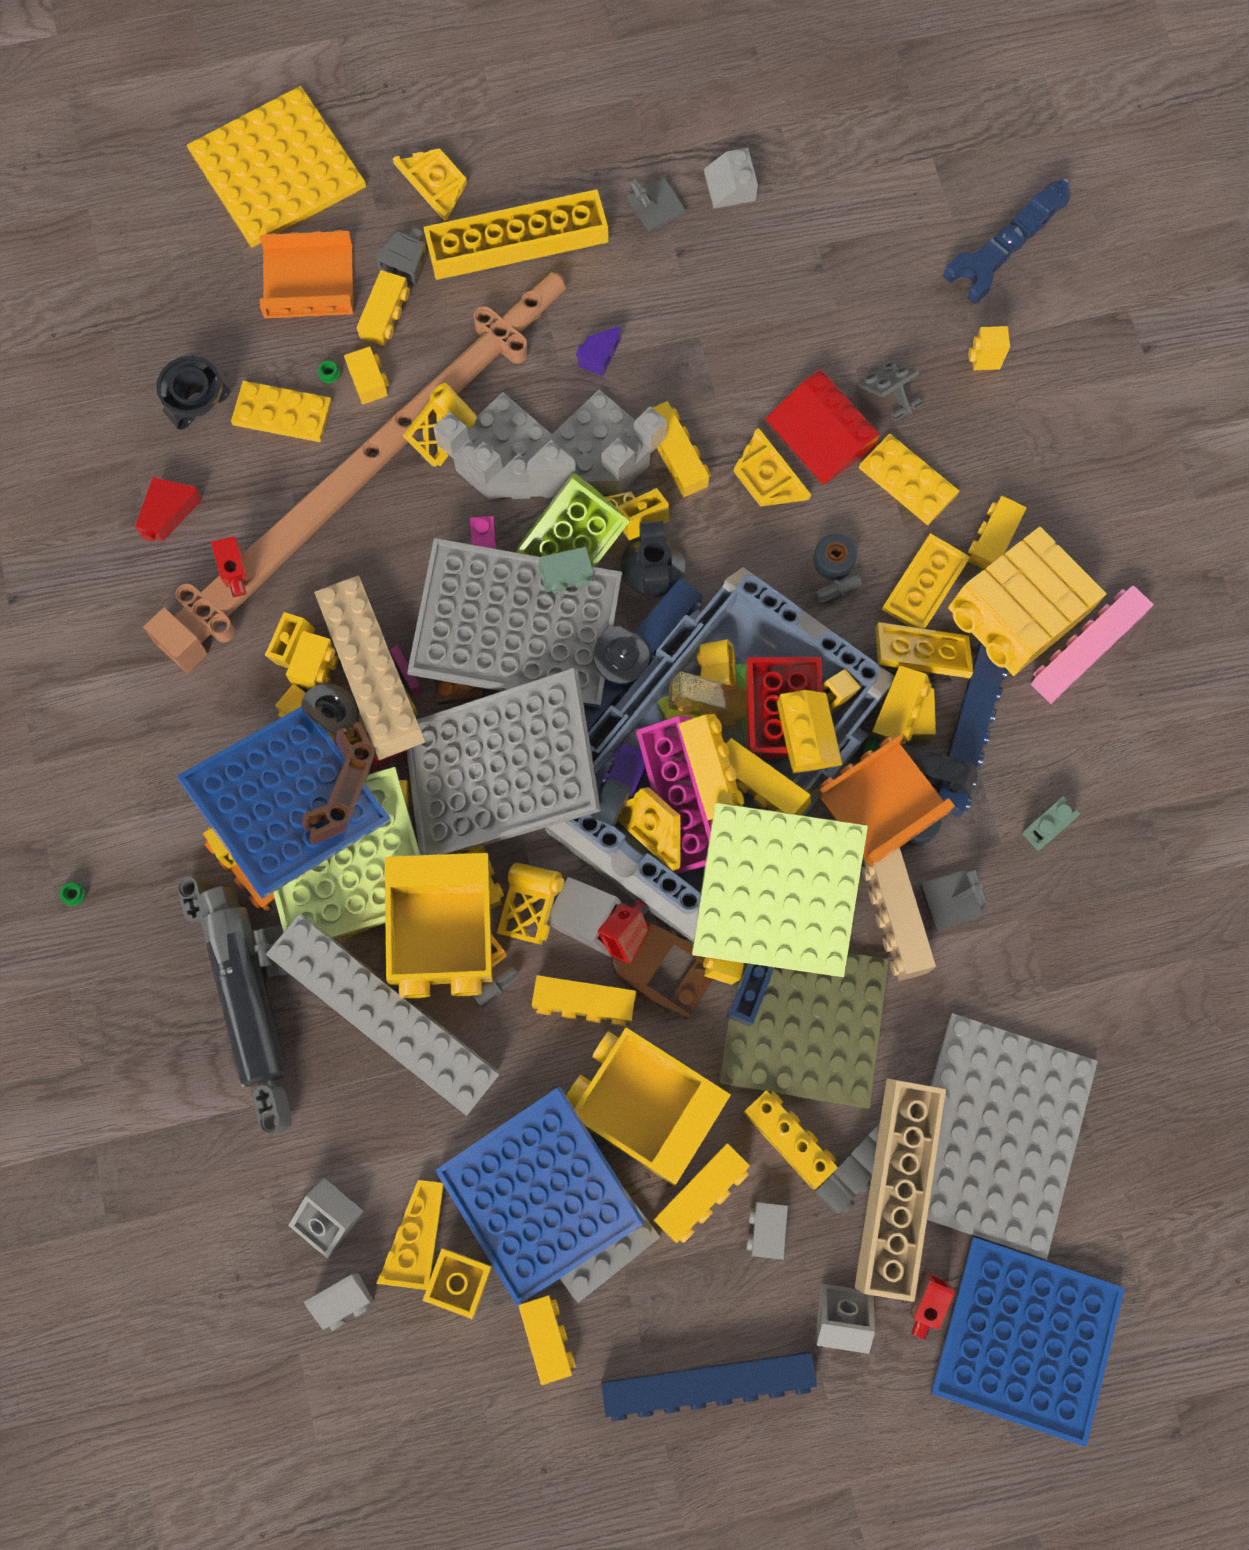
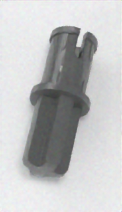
(838, 588)
(499, 983)

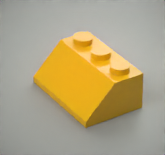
(808, 731)

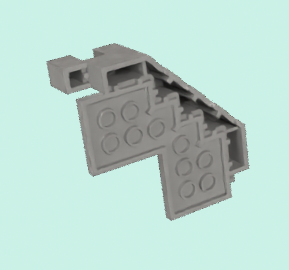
(520, 459)

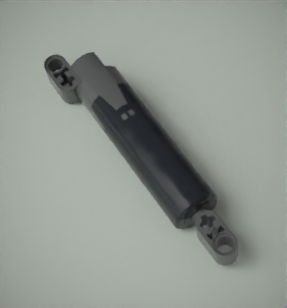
(242, 996)

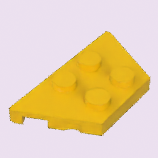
(434, 179)
(768, 475)
(654, 826)

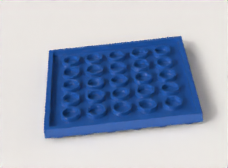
(263, 787)
(539, 1196)
(1028, 1341)

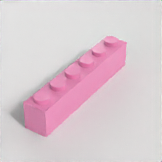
(1091, 644)

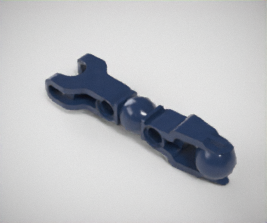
(983, 263)

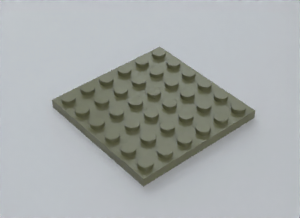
(812, 1035)

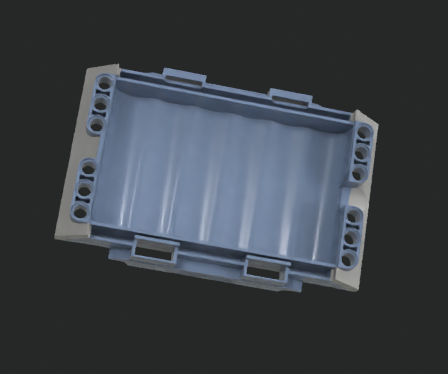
(754, 633)

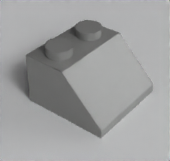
(731, 179)
(325, 1217)
(340, 1301)
(845, 1319)

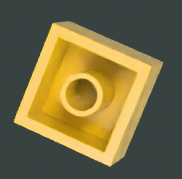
(312, 661)
(457, 1283)

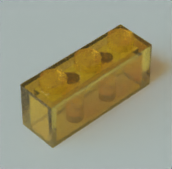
(704, 696)

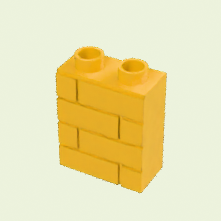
(1025, 601)
(438, 923)
(647, 1104)

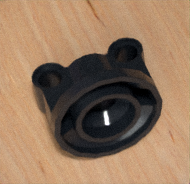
(181, 380)
(649, 577)

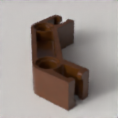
(347, 788)

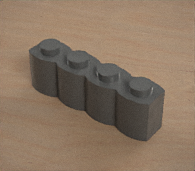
(851, 1176)

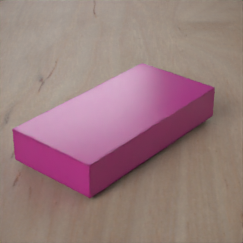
(403, 668)

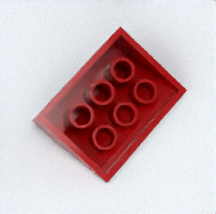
(823, 427)
(764, 683)

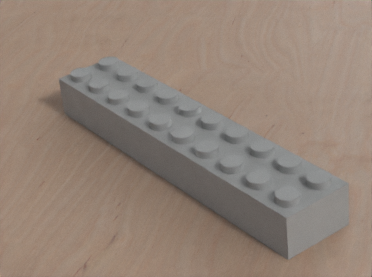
(383, 1015)

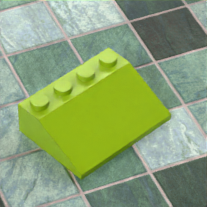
(575, 520)

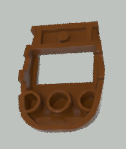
(647, 961)

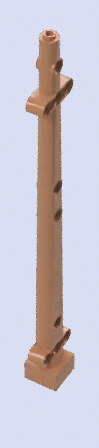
(185, 632)

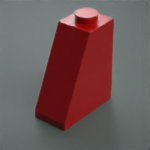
(165, 508)

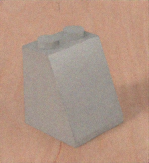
(581, 912)

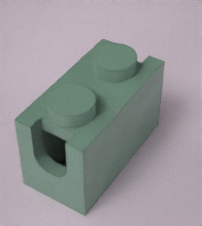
(565, 570)
(1050, 823)

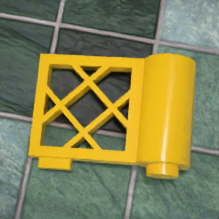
(442, 401)
(530, 882)

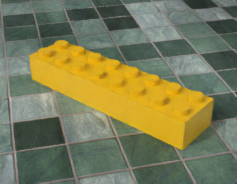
(516, 234)

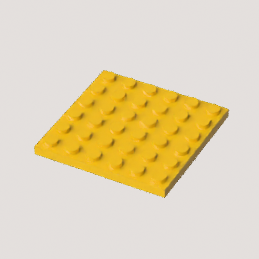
(276, 166)

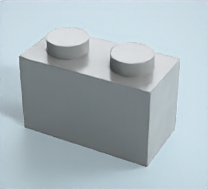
(767, 1231)

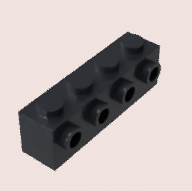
(943, 771)

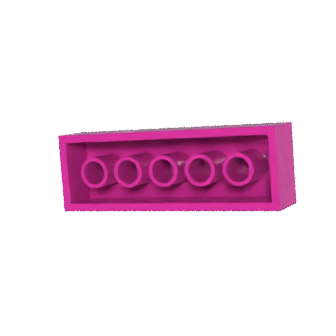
(675, 783)

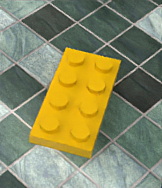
(281, 411)
(908, 479)
(926, 583)
(924, 650)

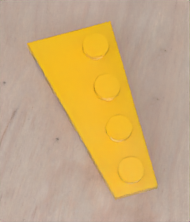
(413, 1250)

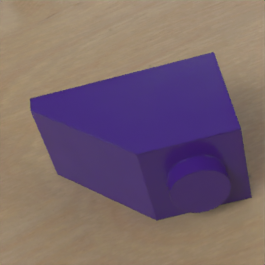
(599, 350)

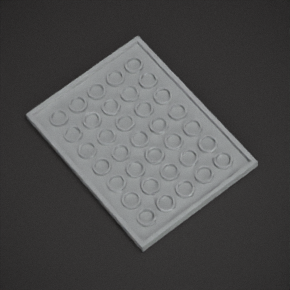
(497, 628)
(502, 766)
(1005, 1134)

